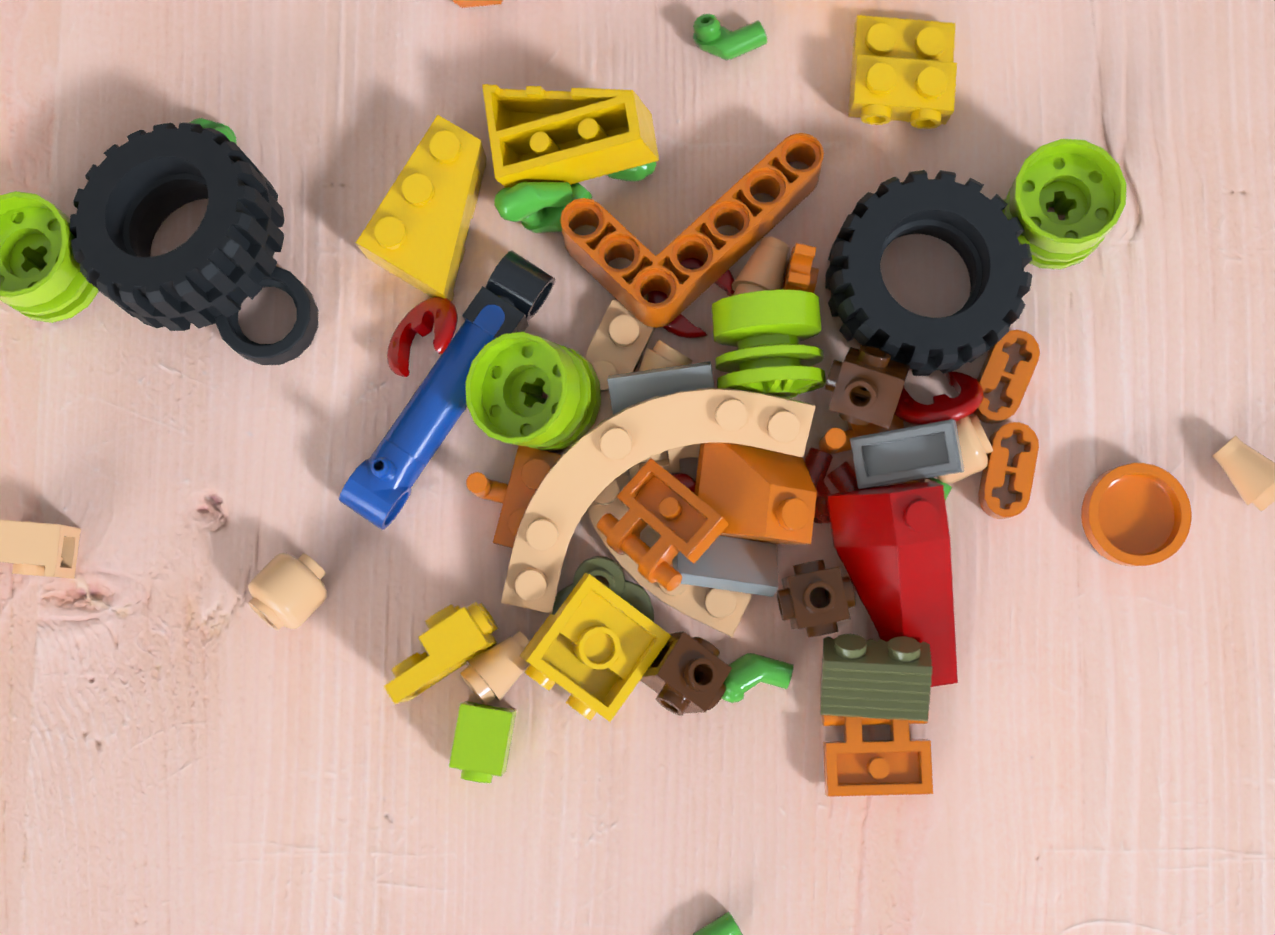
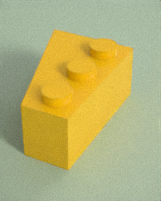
(566, 133)
(428, 211)

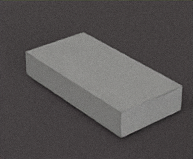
(638, 386)
(907, 454)
(733, 566)

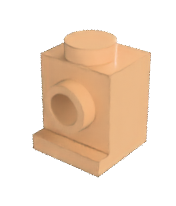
(39, 548)

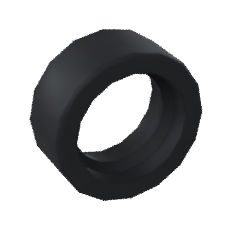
(294, 343)

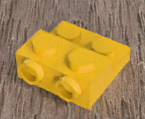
(902, 71)
(452, 639)
(594, 649)

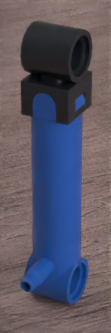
(385, 480)

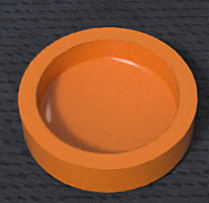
(1136, 514)

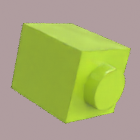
(482, 741)

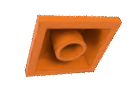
(757, 492)

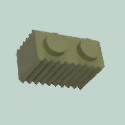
(876, 678)

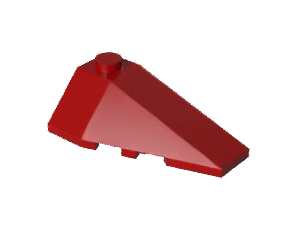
(901, 564)

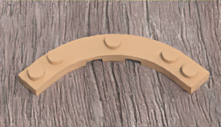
(615, 351)
(619, 444)

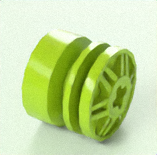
(1080, 185)
(38, 260)
(767, 339)
(508, 387)

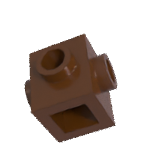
(866, 386)
(795, 598)
(687, 675)

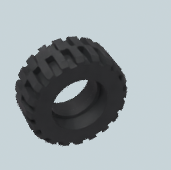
(140, 189)
(966, 223)

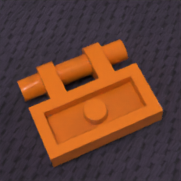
(673, 512)
(876, 766)

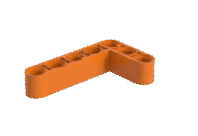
(698, 240)

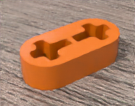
(1015, 381)
(1020, 472)

